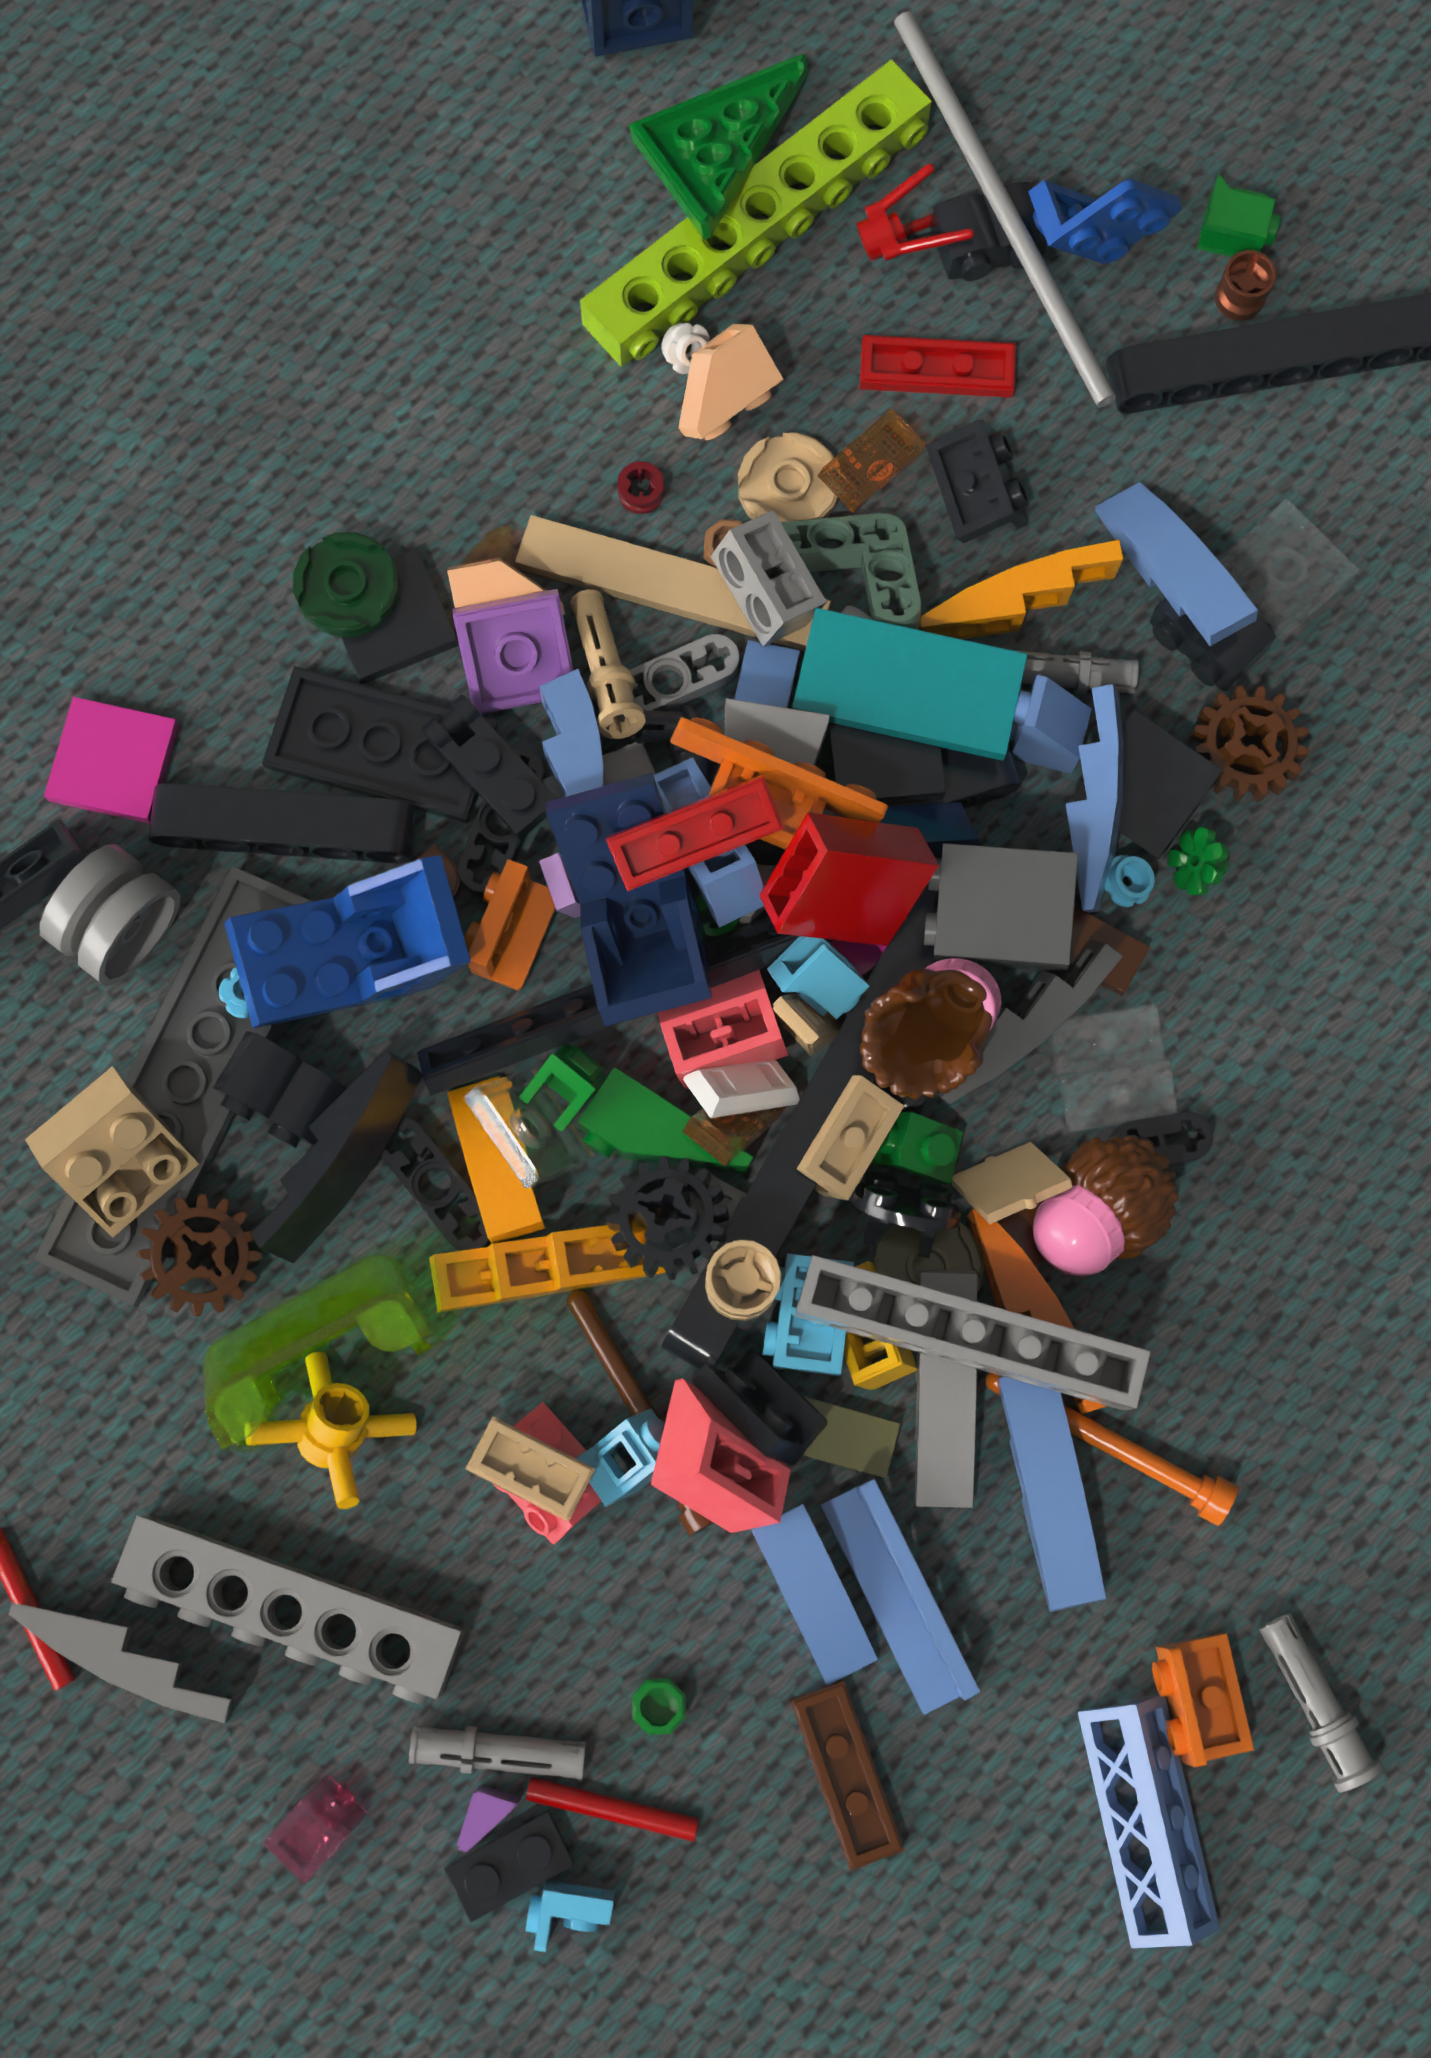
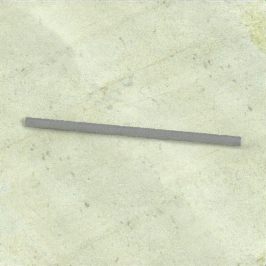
(1005, 210)

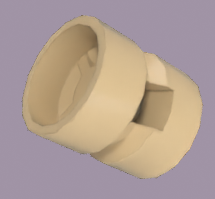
(742, 1280)

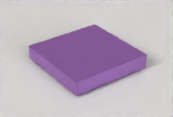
(512, 649)

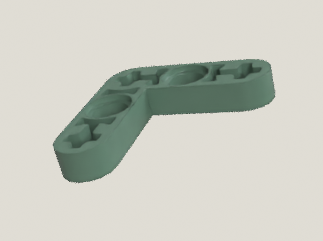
(870, 554)

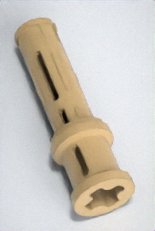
(614, 700)

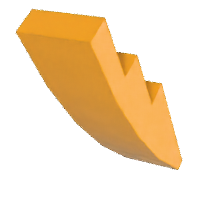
(1002, 600)
(532, 1268)

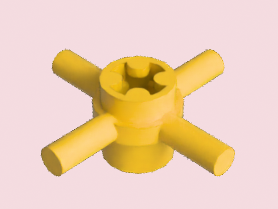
(333, 1428)

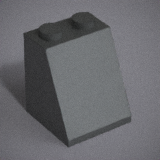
(1003, 907)

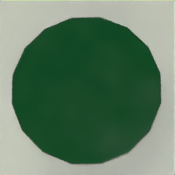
(346, 584)

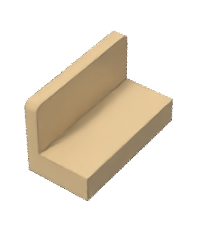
(850, 1138)

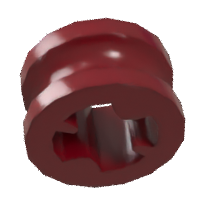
(641, 504)

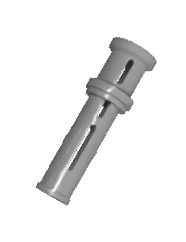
(1331, 1725)

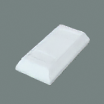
(742, 1088)

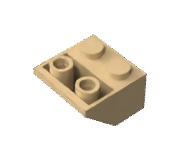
(111, 1152)

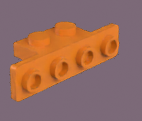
(793, 787)

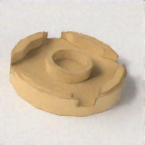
(786, 460)

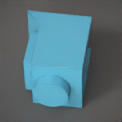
(819, 976)
(642, 1439)

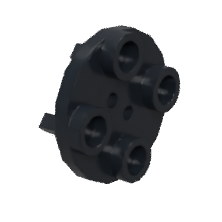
(920, 1208)

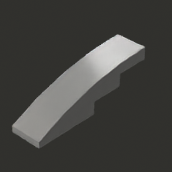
(945, 1412)
(103, 1652)

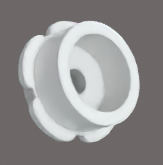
(676, 342)

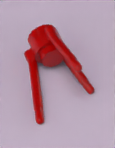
(886, 236)

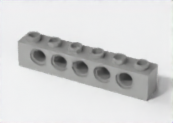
(972, 1334)
(157, 1543)

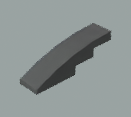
(1039, 1014)

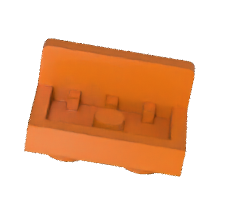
(511, 928)
(1202, 1699)

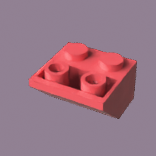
(725, 1029)
(715, 1467)

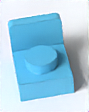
(578, 1904)

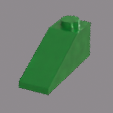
(644, 1127)

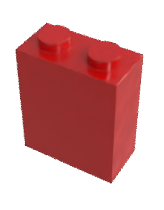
(848, 879)

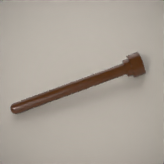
(623, 1380)

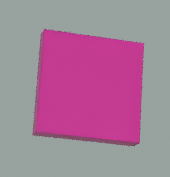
(111, 759)

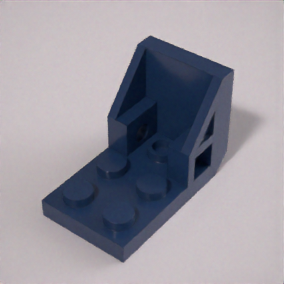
(636, 24)
(640, 943)

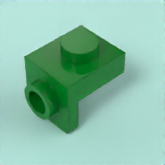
(920, 1148)

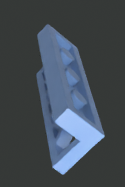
(899, 1597)
(1166, 1827)

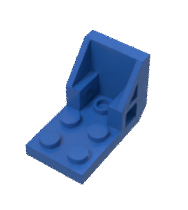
(351, 949)

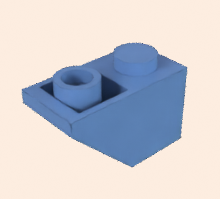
(1049, 726)

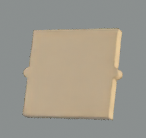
(1011, 1182)

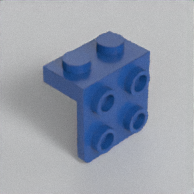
(1101, 226)

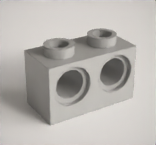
(768, 578)

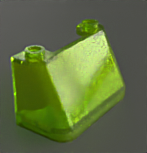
(240, 1365)

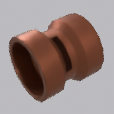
(1245, 285)

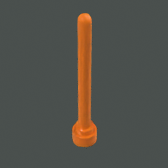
(1208, 1495)

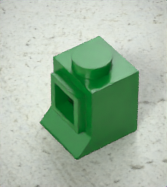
(1237, 220)
(573, 1077)

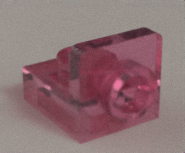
(315, 1828)

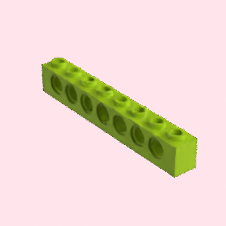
(882, 100)

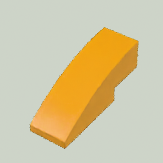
(503, 1201)

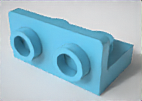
(796, 1341)

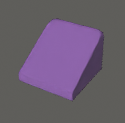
(484, 1813)

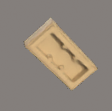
(530, 1469)

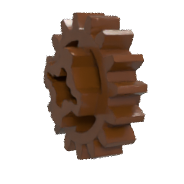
(1250, 720)
(179, 1271)

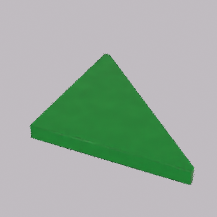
(714, 139)

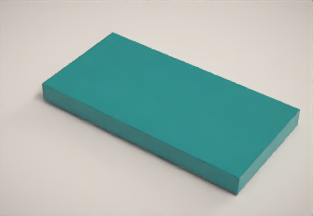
(910, 683)

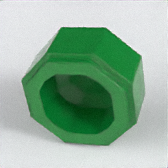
(658, 1706)

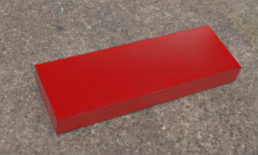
(937, 366)
(695, 832)

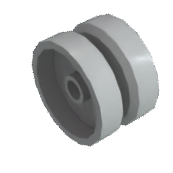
(109, 914)

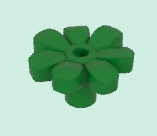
(1199, 861)

